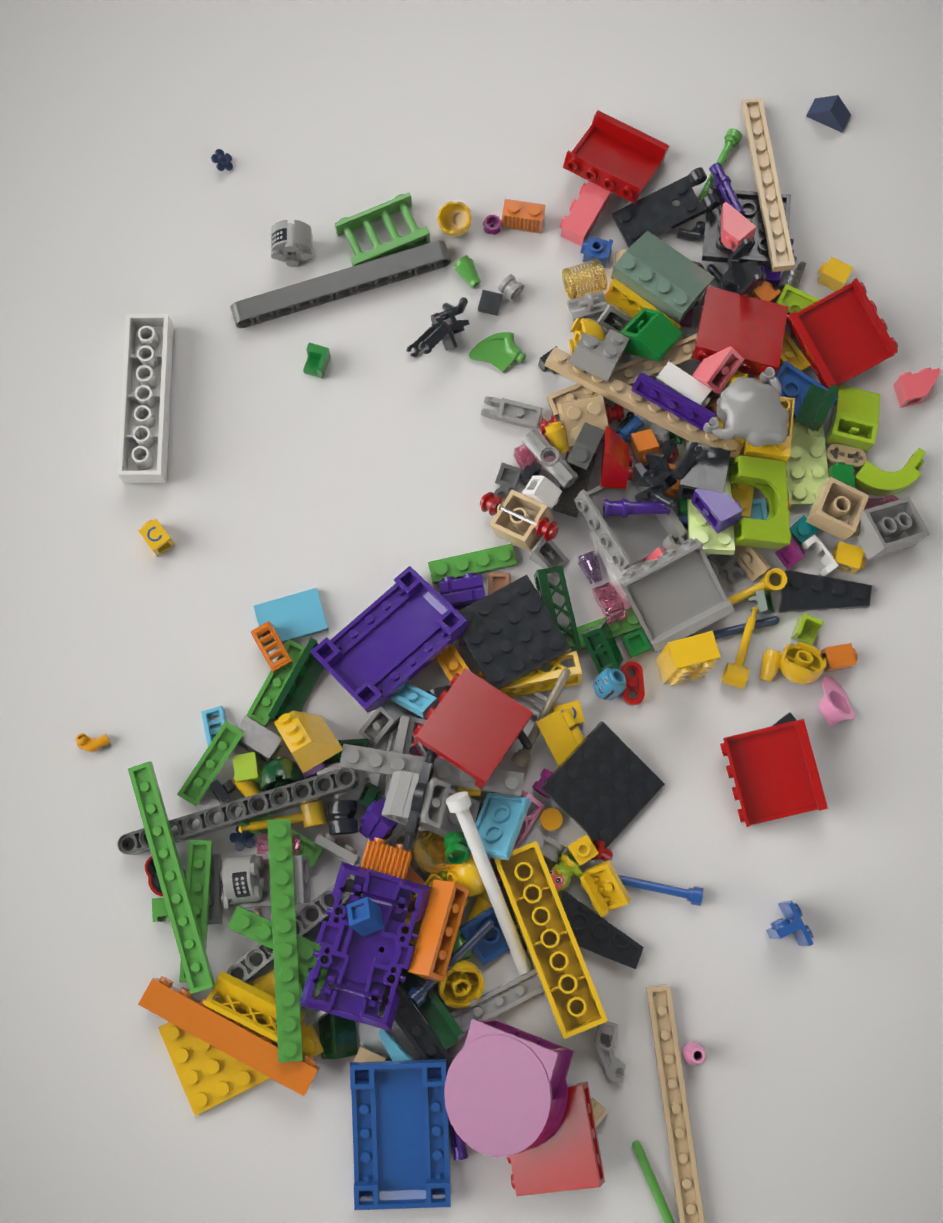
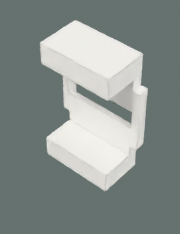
(827, 560)

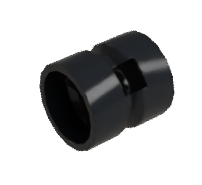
(342, 817)

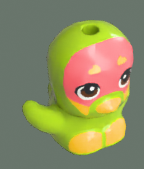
(563, 872)

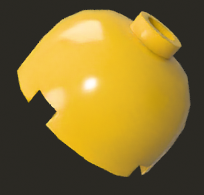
(588, 326)
(801, 663)
(467, 876)
(461, 984)

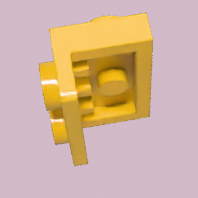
(604, 888)

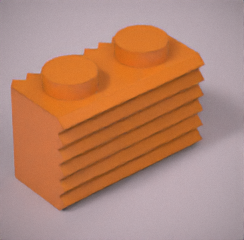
(523, 215)
(386, 859)

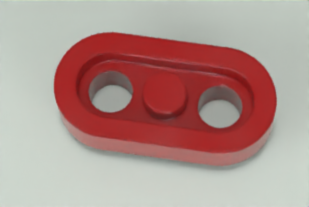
(633, 683)

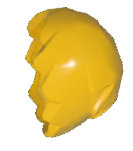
(454, 218)

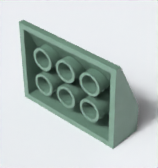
(662, 276)

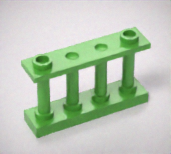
(399, 243)

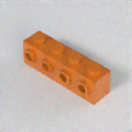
(429, 956)

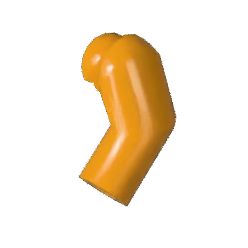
(90, 744)

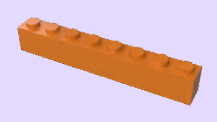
(226, 1034)

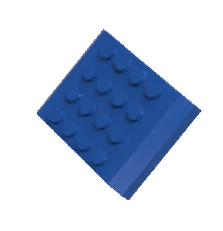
(400, 1134)

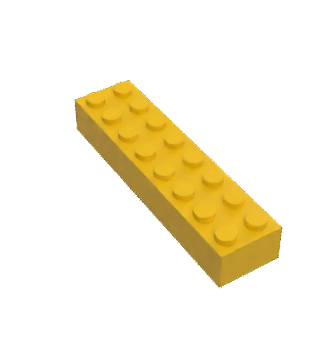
(550, 941)

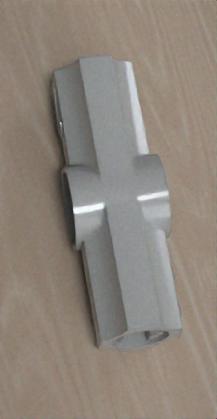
(558, 468)

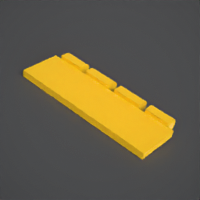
(557, 734)

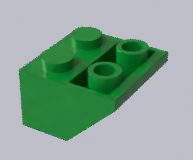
(650, 335)

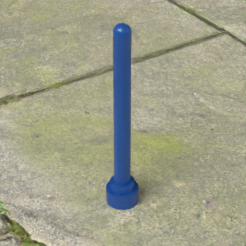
(692, 895)

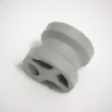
(511, 287)
(551, 849)

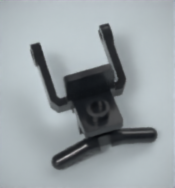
(739, 277)
(442, 329)
(661, 476)

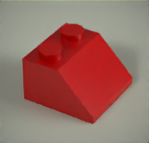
(615, 461)

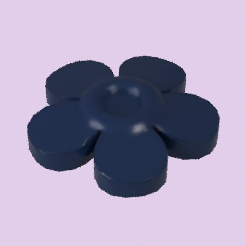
(223, 161)
(242, 839)

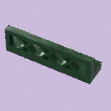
(543, 588)
(298, 684)
(435, 1013)

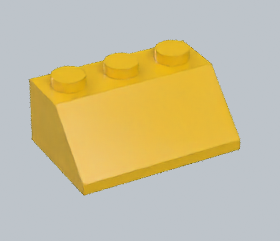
(307, 738)

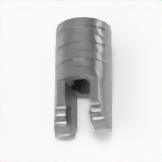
(792, 277)

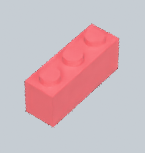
(584, 213)

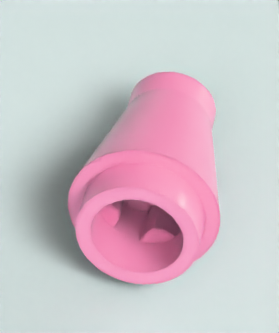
(688, 1051)

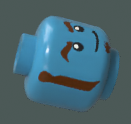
(609, 684)

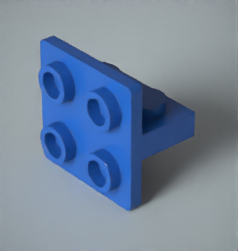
(791, 924)

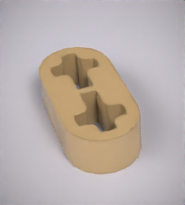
(846, 455)

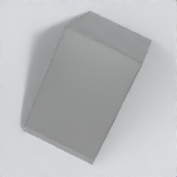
(614, 318)
(548, 555)

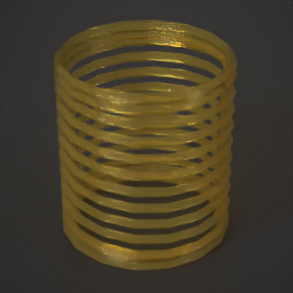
(584, 276)

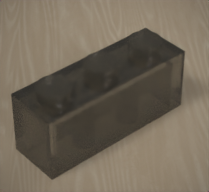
(566, 499)

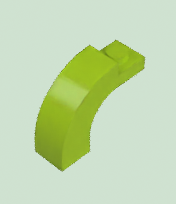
(884, 483)

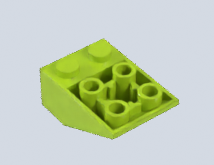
(854, 418)

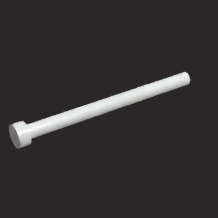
(459, 804)

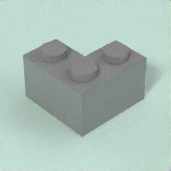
(599, 356)

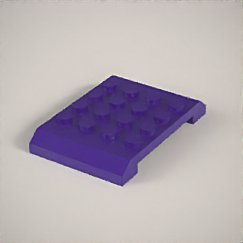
(391, 640)

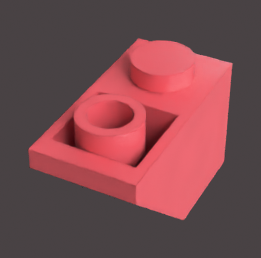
(914, 388)

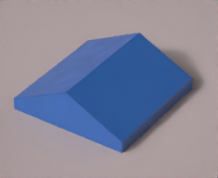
(493, 943)

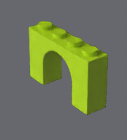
(771, 480)

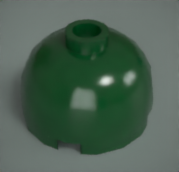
(279, 773)

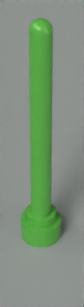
(732, 139)
(652, 1182)

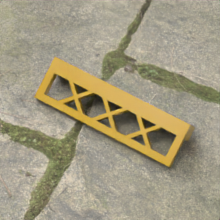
(628, 300)
(545, 681)
(244, 996)

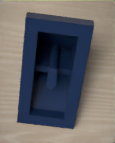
(830, 112)

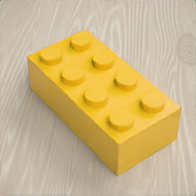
(687, 658)

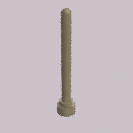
(522, 757)

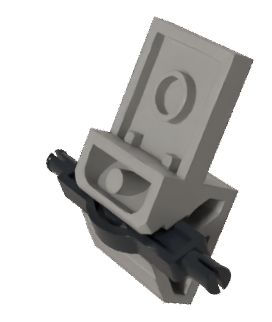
(421, 803)

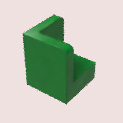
(317, 360)

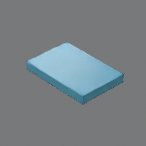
(293, 615)
(501, 823)

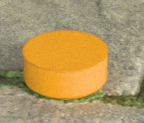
(551, 819)

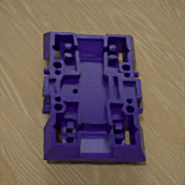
(356, 959)

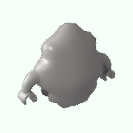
(751, 411)

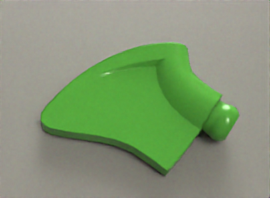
(498, 350)

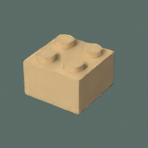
(837, 508)

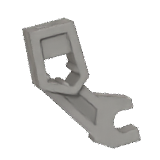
(609, 1062)

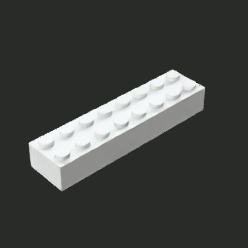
(145, 398)

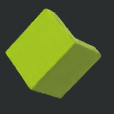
(806, 629)
(246, 767)

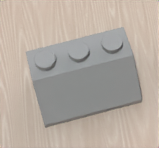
(890, 528)

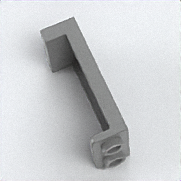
(301, 885)

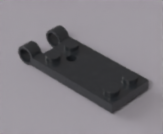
(657, 213)

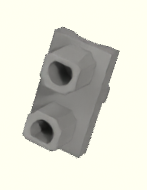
(587, 305)

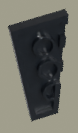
(821, 593)
(599, 935)

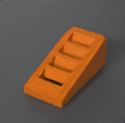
(263, 630)

